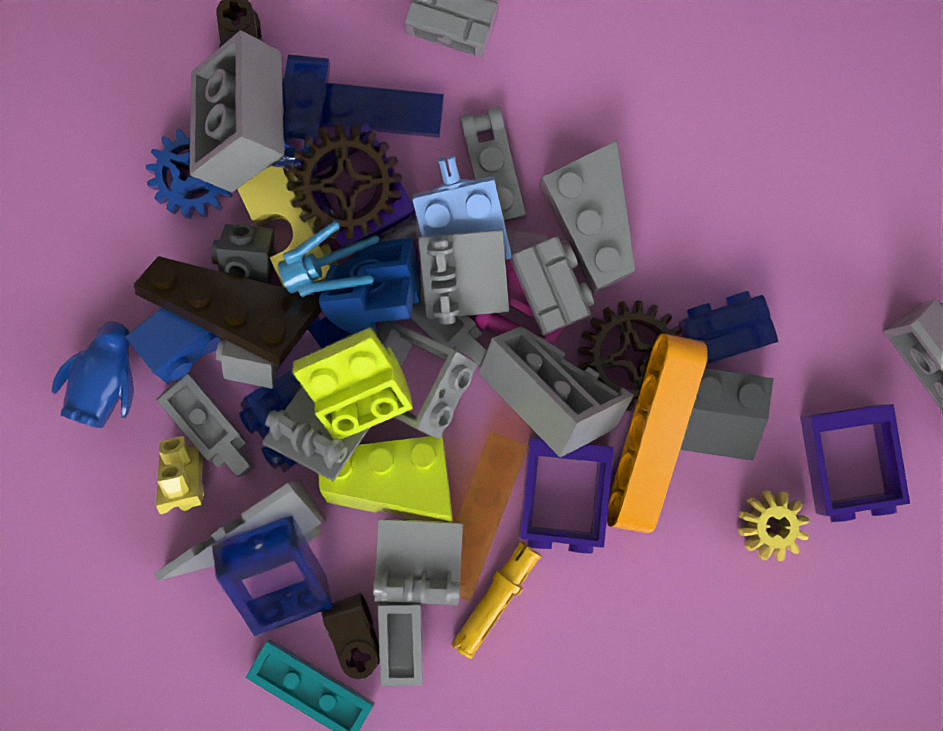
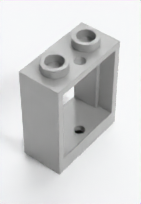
(448, 387)

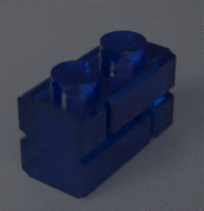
(732, 328)

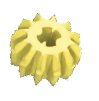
(789, 525)

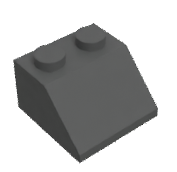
(728, 414)

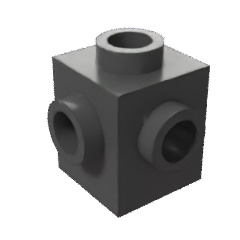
(245, 252)

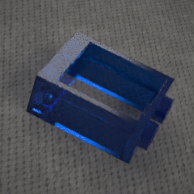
(281, 543)

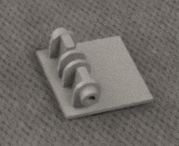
(463, 274)
(305, 439)
(418, 561)

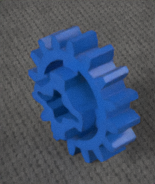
(182, 187)

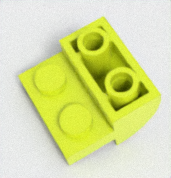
(354, 384)

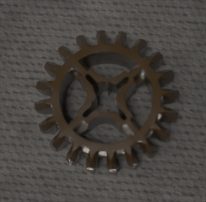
(322, 183)
(627, 337)

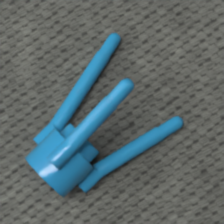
(302, 270)

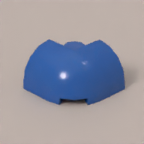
(387, 298)

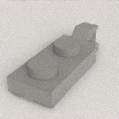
(458, 336)
(205, 424)

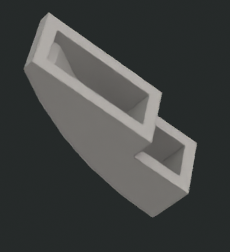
(400, 643)

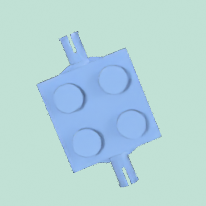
(460, 206)

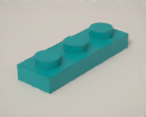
(309, 689)

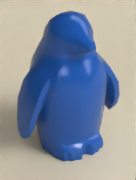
(97, 378)

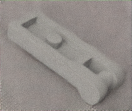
(494, 159)

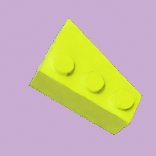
(395, 479)

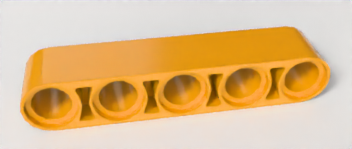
(656, 433)

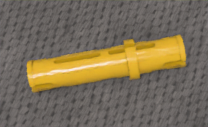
(500, 593)

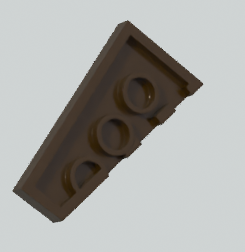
(238, 309)

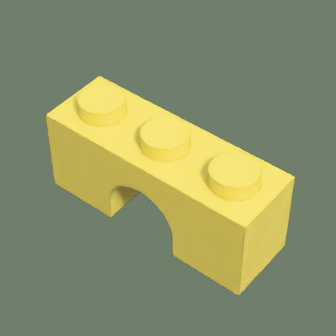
(269, 200)

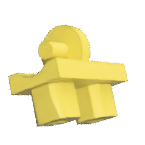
(179, 476)

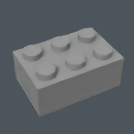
(236, 112)

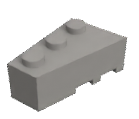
(593, 215)
(550, 393)

